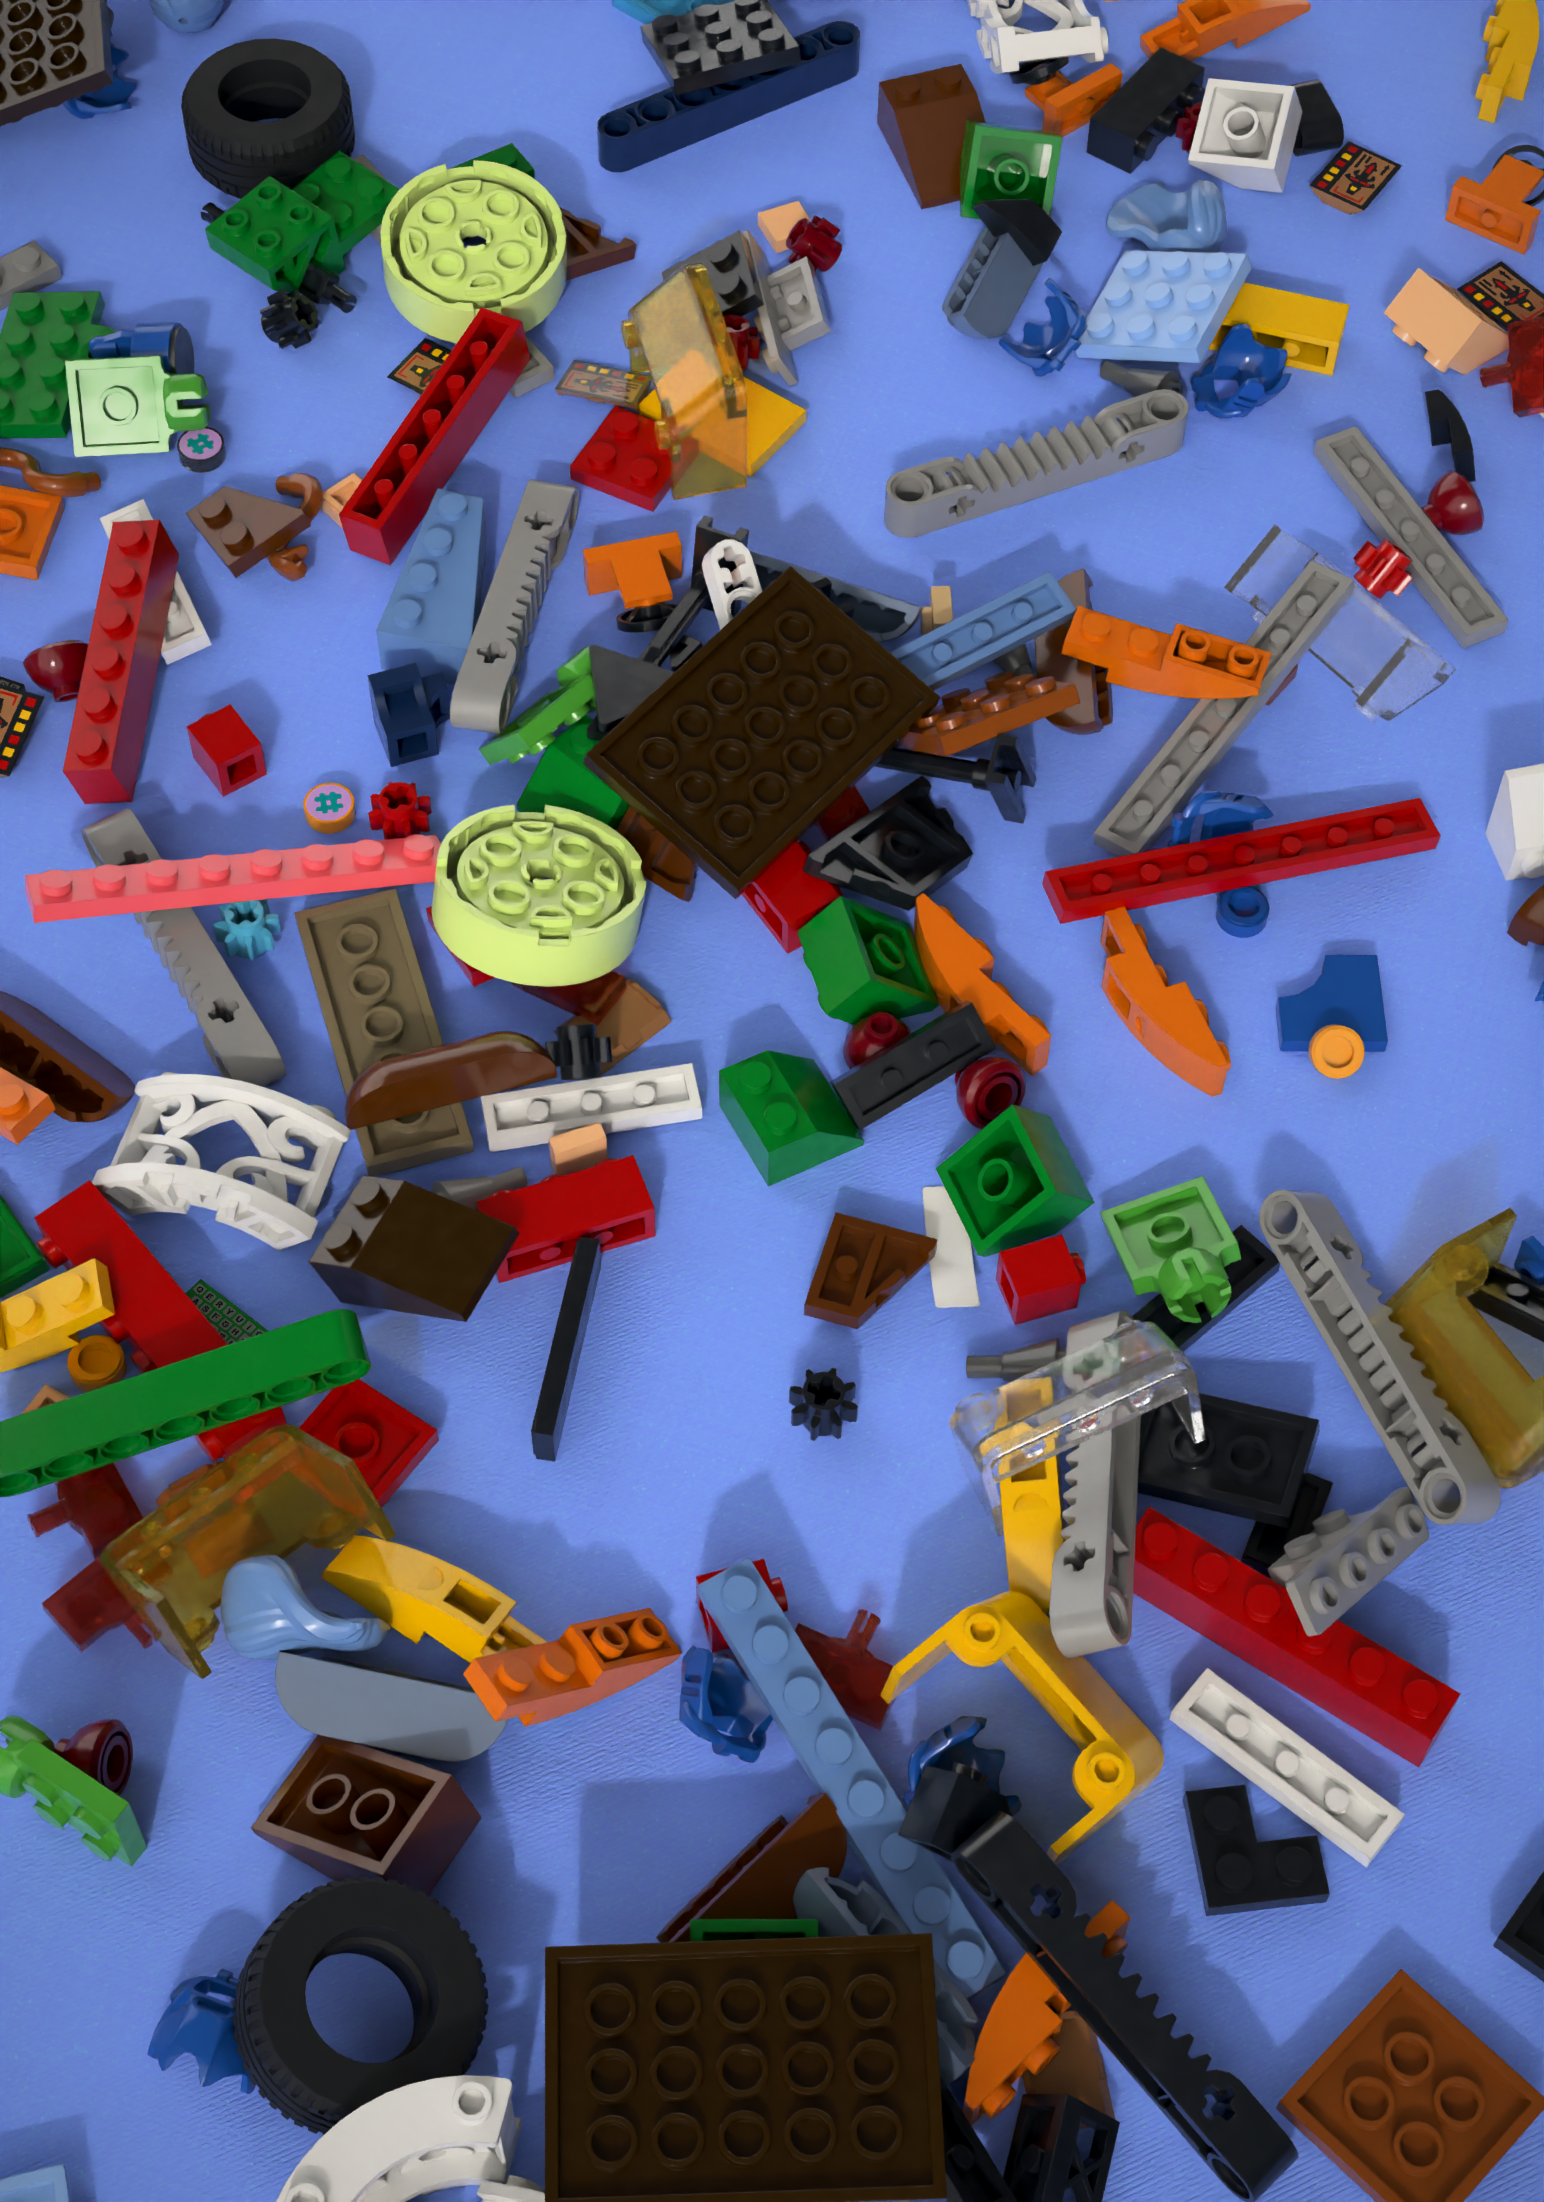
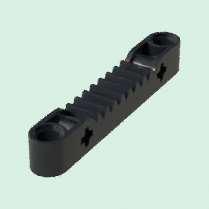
(1241, 2138)

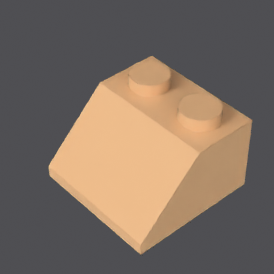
(1445, 324)

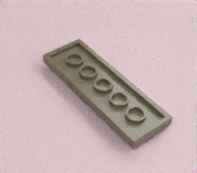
(377, 1011)

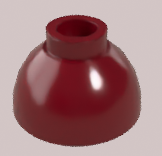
(1454, 505)
(58, 668)
(872, 1036)
(988, 1089)
(101, 1751)

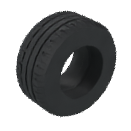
(259, 83)
(376, 1921)

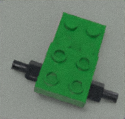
(303, 232)

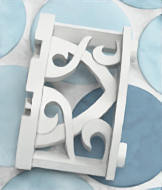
(1074, 35)
(148, 1181)
(413, 2144)

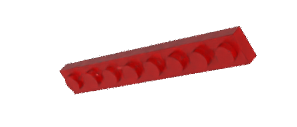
(1240, 860)

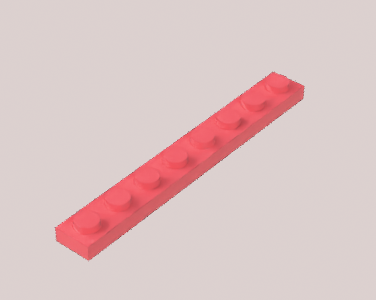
(231, 878)

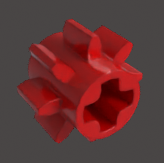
(1383, 568)
(399, 811)

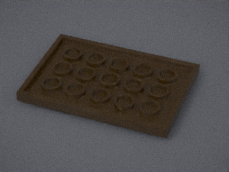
(761, 731)
(744, 2071)

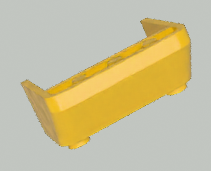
(1117, 1749)

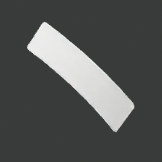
(953, 1264)

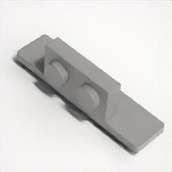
(791, 310)
(1347, 1557)

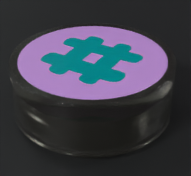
(201, 450)

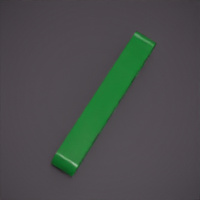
(180, 1400)

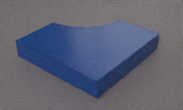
(1343, 995)

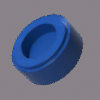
(1242, 912)

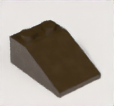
(411, 1251)

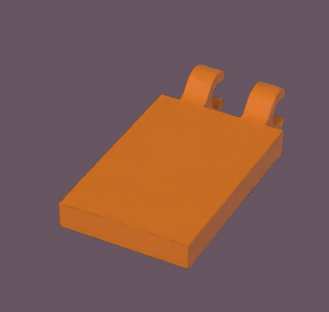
(27, 530)

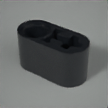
(1320, 121)

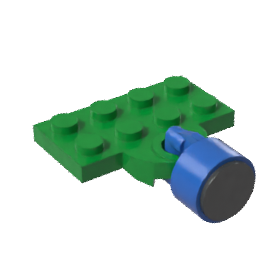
(63, 326)

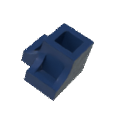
(408, 712)

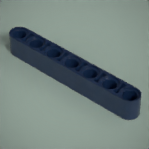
(671, 122)

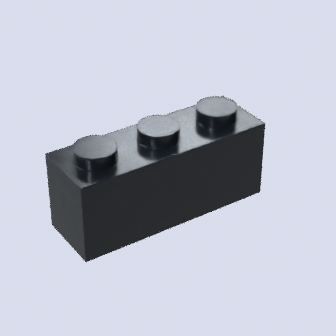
(1145, 110)

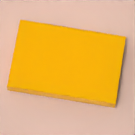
(769, 422)

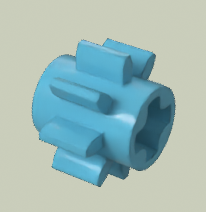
(247, 928)

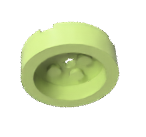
(442, 282)
(543, 930)

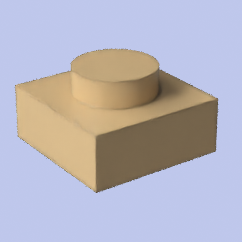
(939, 610)

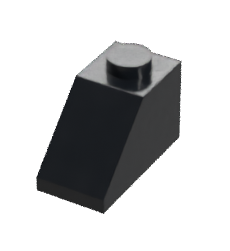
(950, 1808)

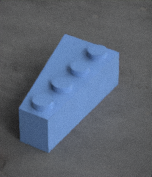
(438, 590)

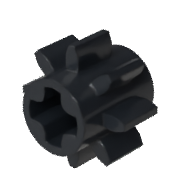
(289, 319)
(579, 1051)
(825, 1419)

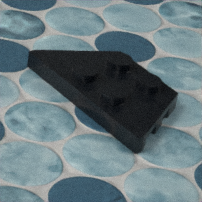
(895, 850)

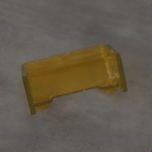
(698, 381)
(1467, 1358)
(251, 1505)

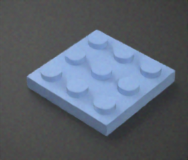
(1163, 306)

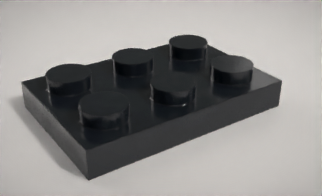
(1244, 1467)

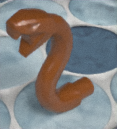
(61, 485)
(289, 561)

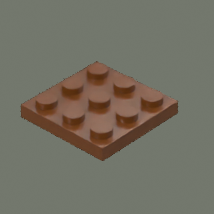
(981, 715)
(1411, 2100)

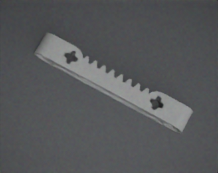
(923, 496)
(533, 548)
(230, 1025)
(1420, 1435)
(1096, 1561)

